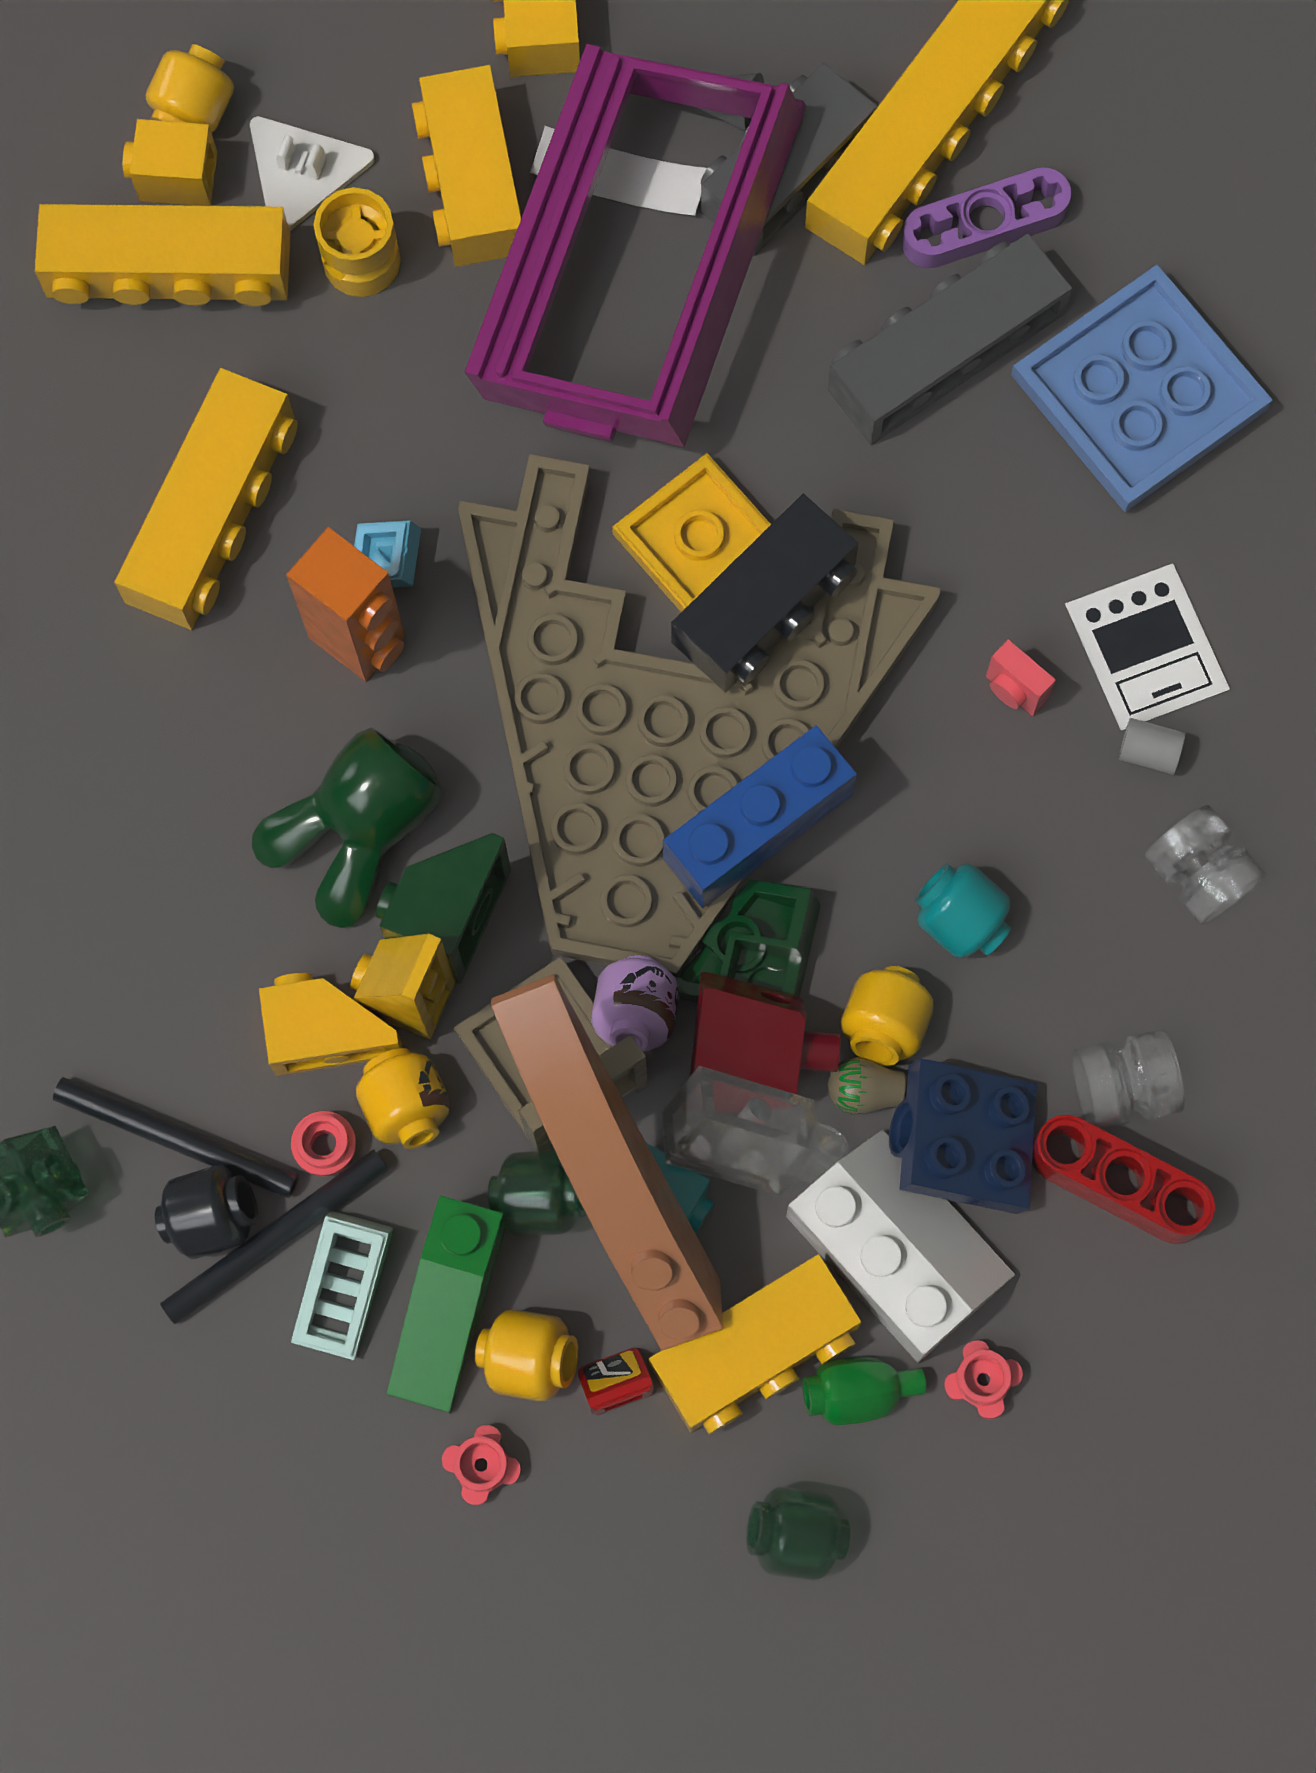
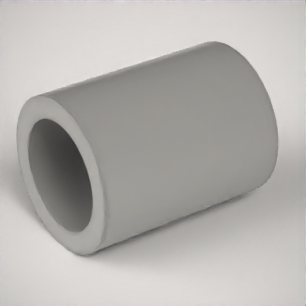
(1151, 746)

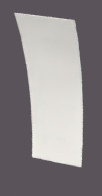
(641, 180)

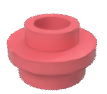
(318, 1124)

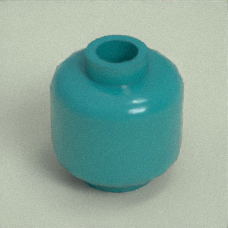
(963, 910)

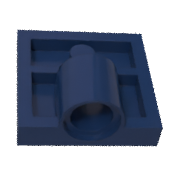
(965, 1136)

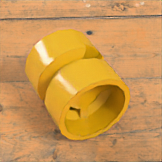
(357, 242)

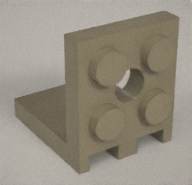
(491, 1053)

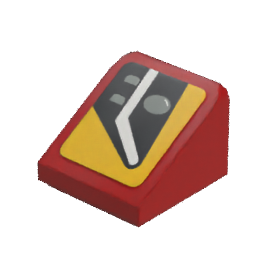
(615, 1381)

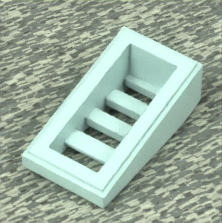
(357, 1229)

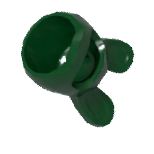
(368, 797)

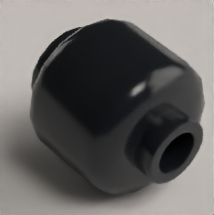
(206, 1211)

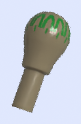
(866, 1086)

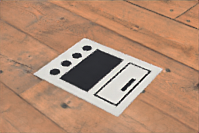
(1147, 646)

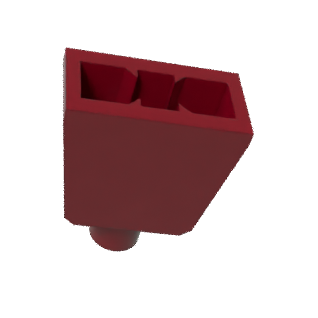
(757, 1034)

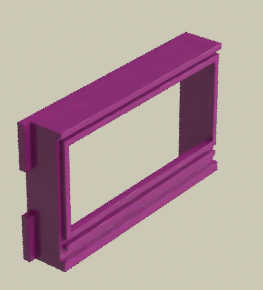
(554, 219)

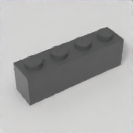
(948, 337)

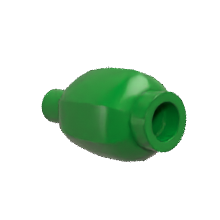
(858, 1389)

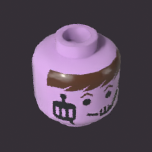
(636, 1000)

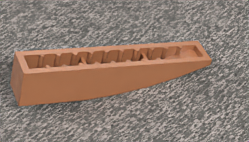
(610, 1165)

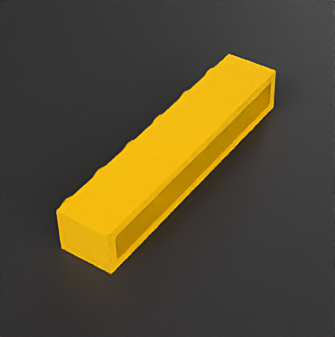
(924, 121)

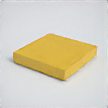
(691, 530)

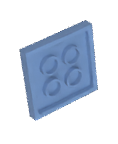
(1141, 388)

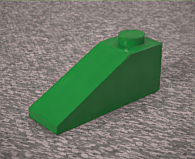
(446, 1303)

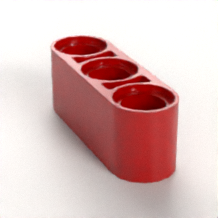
(1154, 1179)

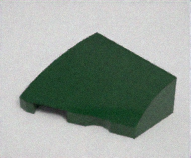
(760, 940)

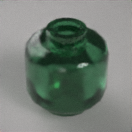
(534, 1195)
(797, 1533)

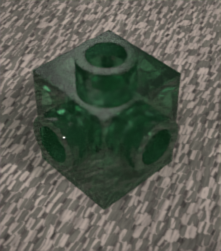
(37, 1183)

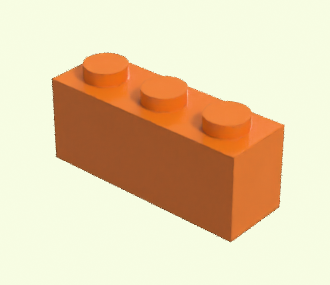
(347, 605)

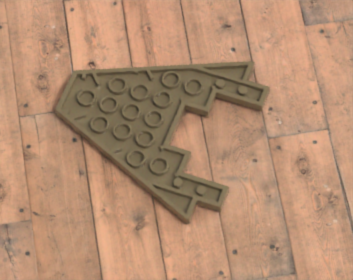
(633, 744)

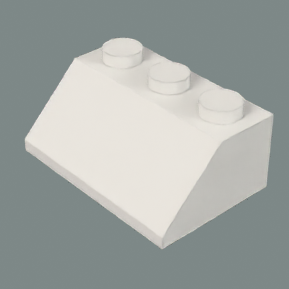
(898, 1248)

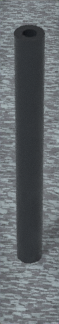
(174, 1136)
(273, 1237)

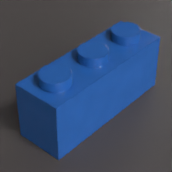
(759, 816)

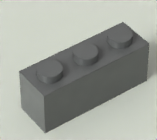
(828, 126)

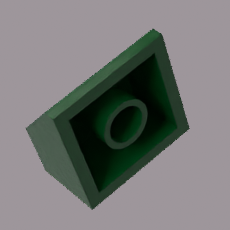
(448, 898)

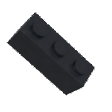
(766, 594)

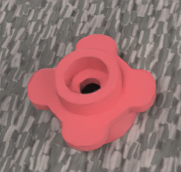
(978, 1361)
(462, 1462)

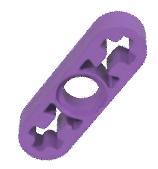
(940, 214)

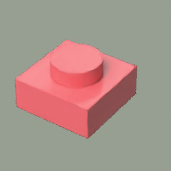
(1019, 679)

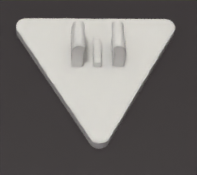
(303, 166)

